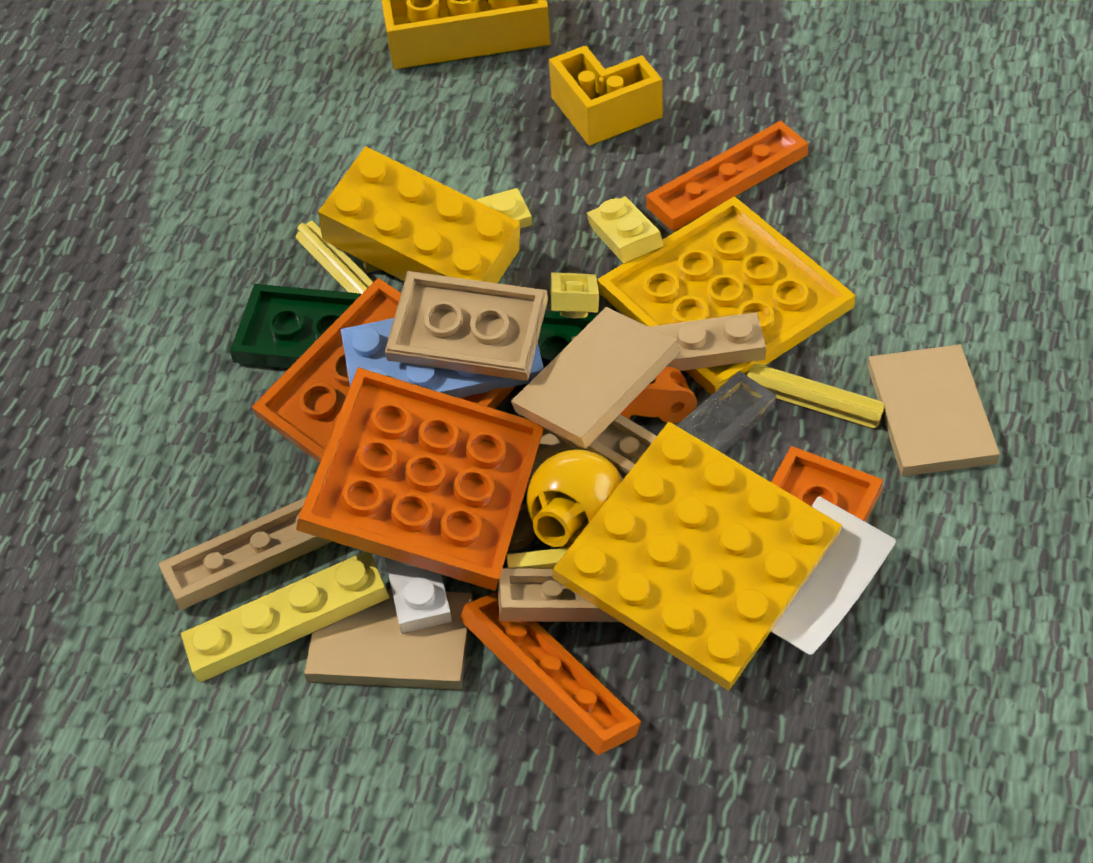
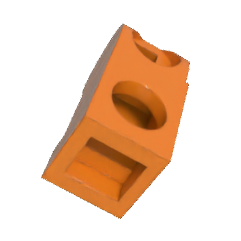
(664, 398)

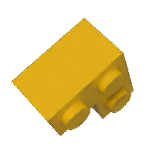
(605, 100)

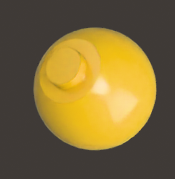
(568, 494)

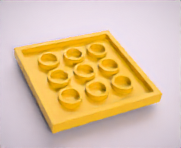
(729, 267)
(697, 554)

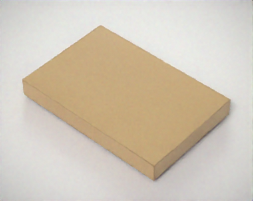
(467, 325)
(596, 377)
(932, 410)
(374, 652)

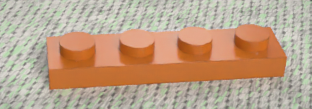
(726, 175)
(553, 676)

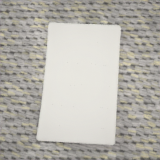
(835, 581)

